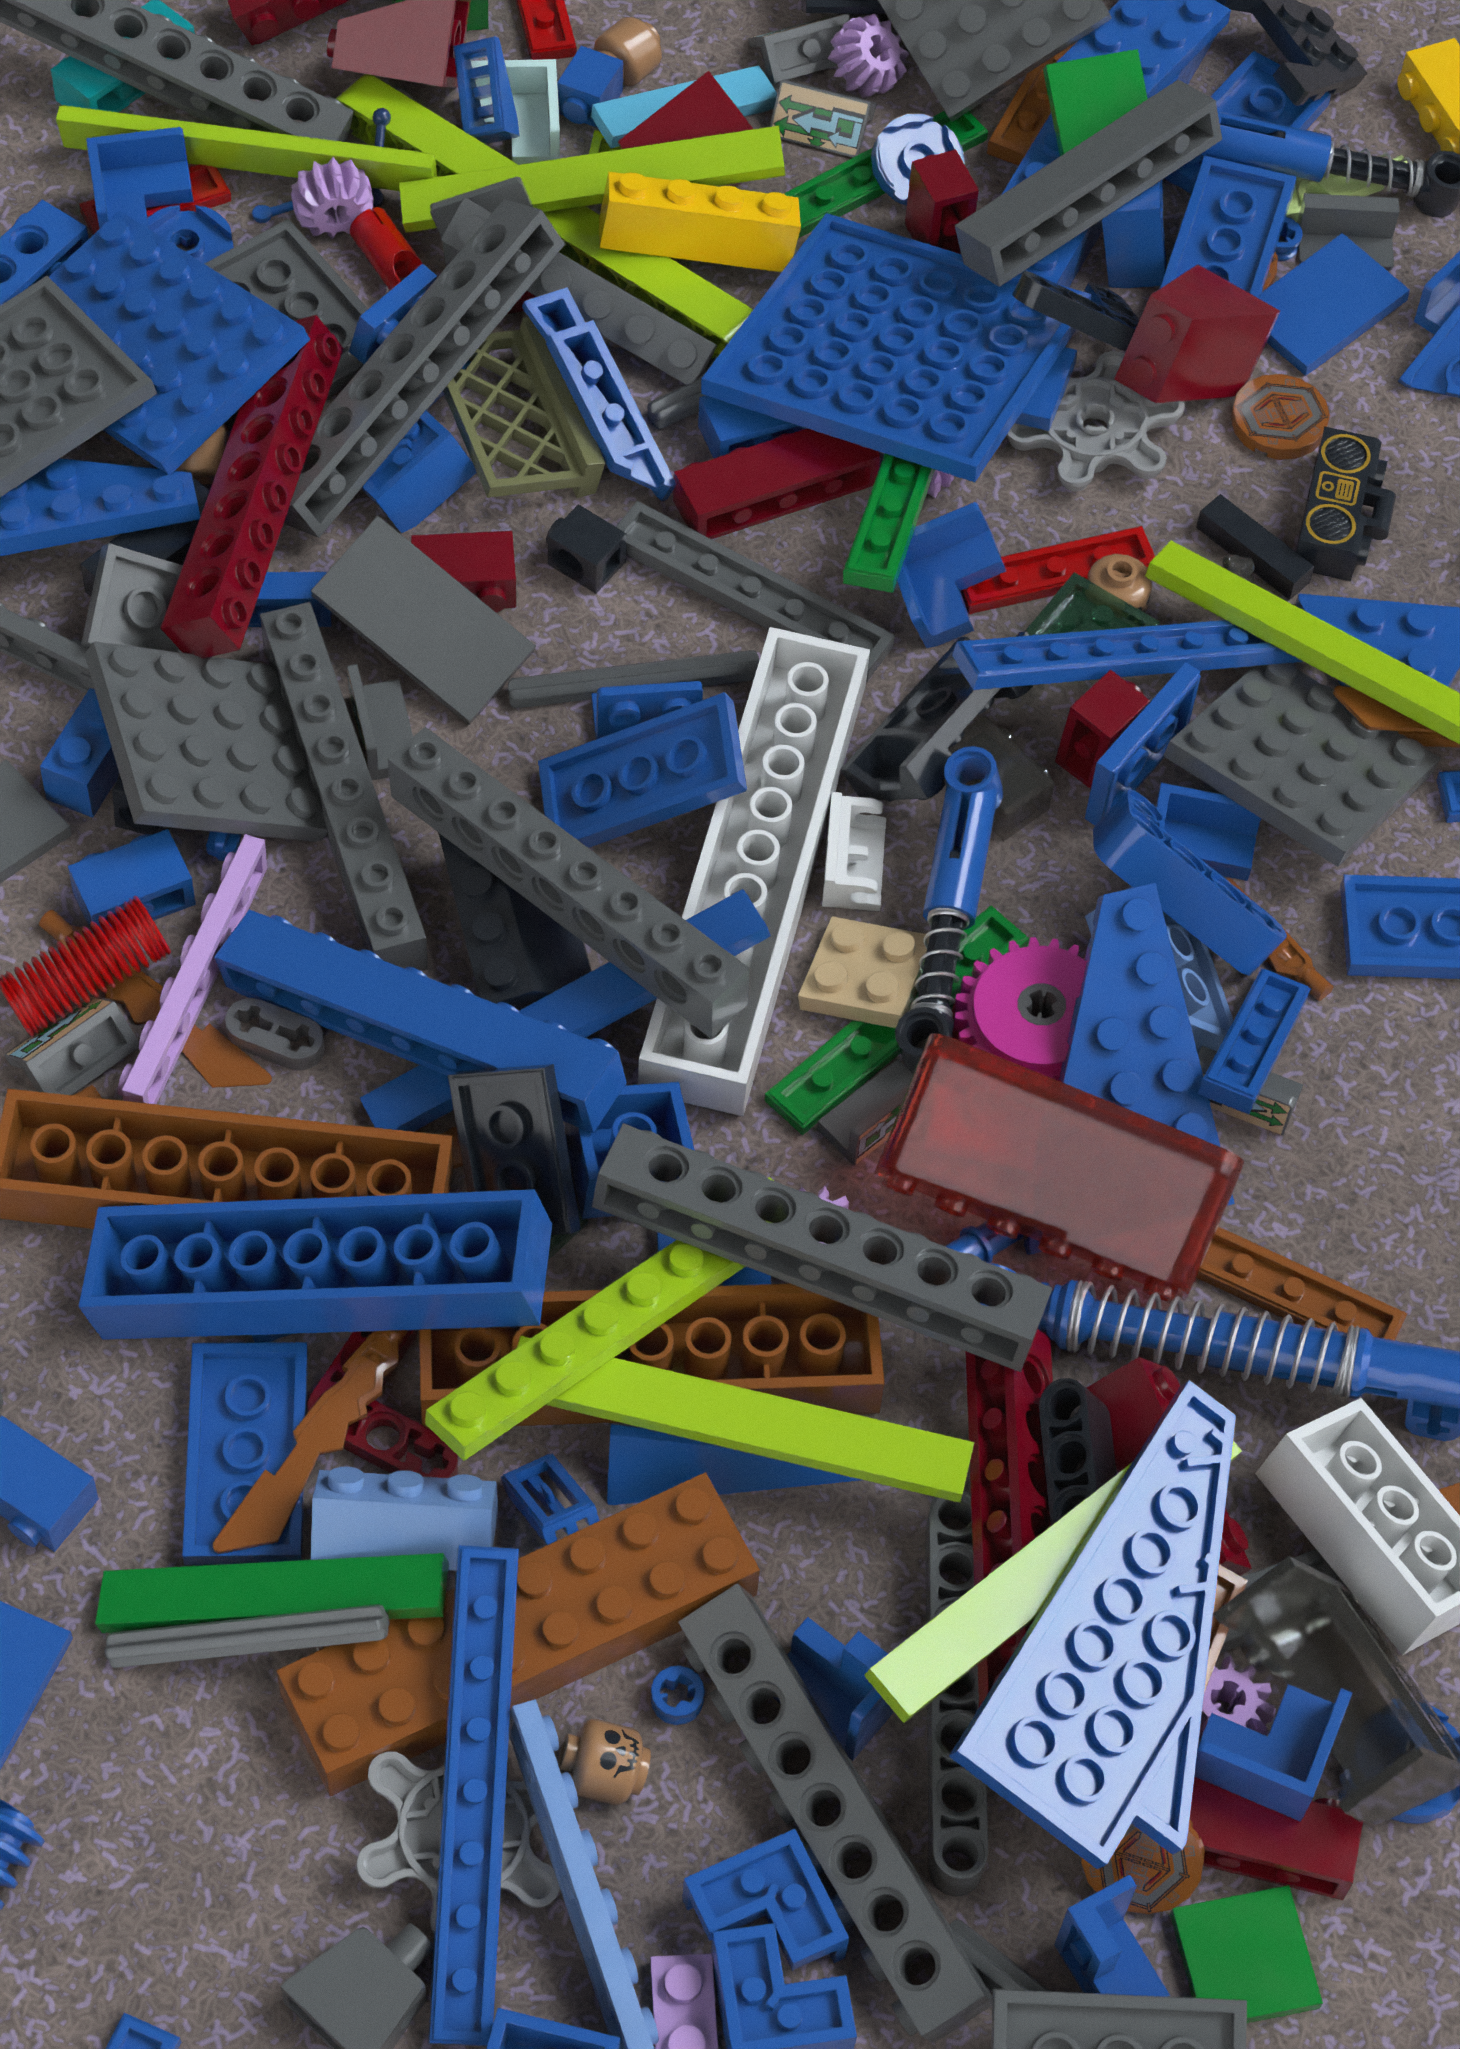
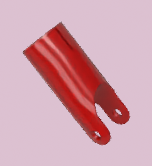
(384, 246)

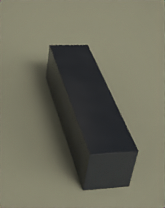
(1247, 538)

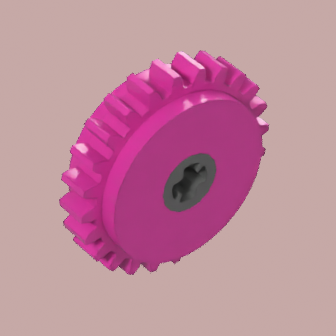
(1022, 1004)

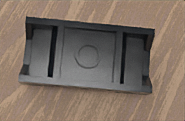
(912, 744)

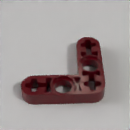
(426, 1442)

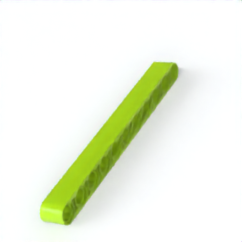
(647, 277)

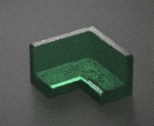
(1086, 607)

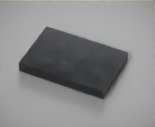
(516, 1137)

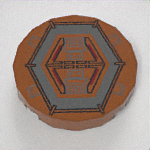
(1280, 416)
(1160, 1877)

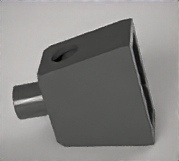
(361, 1989)

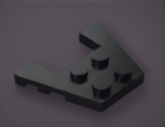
(1314, 51)

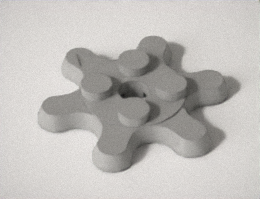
(1094, 448)
(415, 1843)

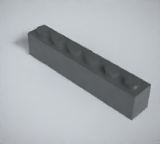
(1088, 182)

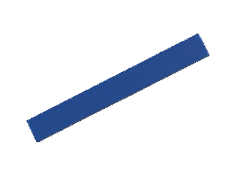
(1123, 650)
(579, 1007)
(473, 1797)

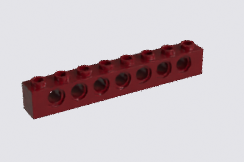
(250, 501)
(1006, 1471)

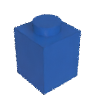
(587, 81)

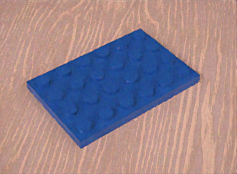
(184, 327)

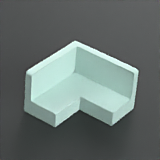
(536, 106)

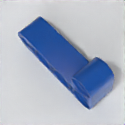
(1193, 894)

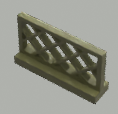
(554, 410)

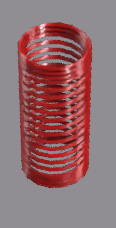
(29, 1006)

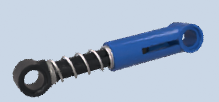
(1311, 155)
(951, 893)

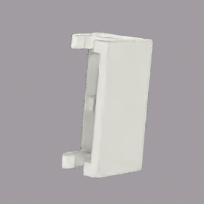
(854, 853)

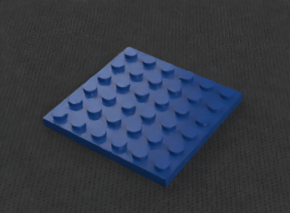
(890, 349)

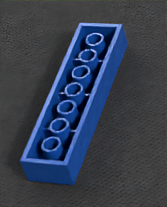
(318, 1265)

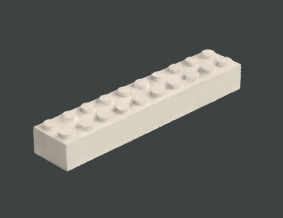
(767, 845)

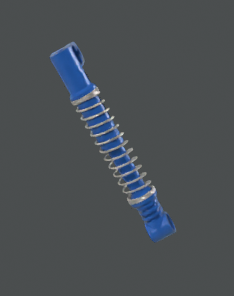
(1265, 1347)

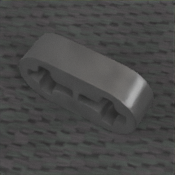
(275, 1031)

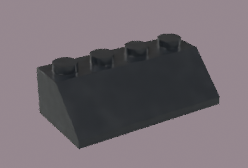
(511, 943)

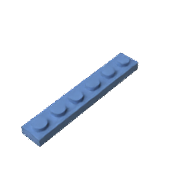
(573, 1858)

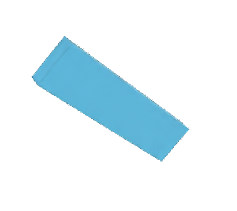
(746, 88)

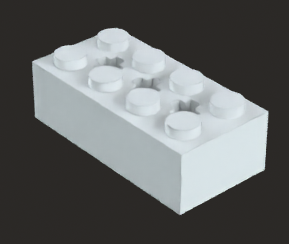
(1372, 1520)

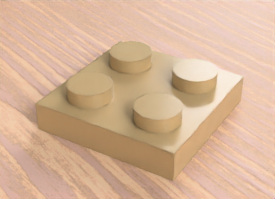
(864, 972)

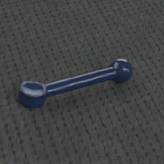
(381, 118)

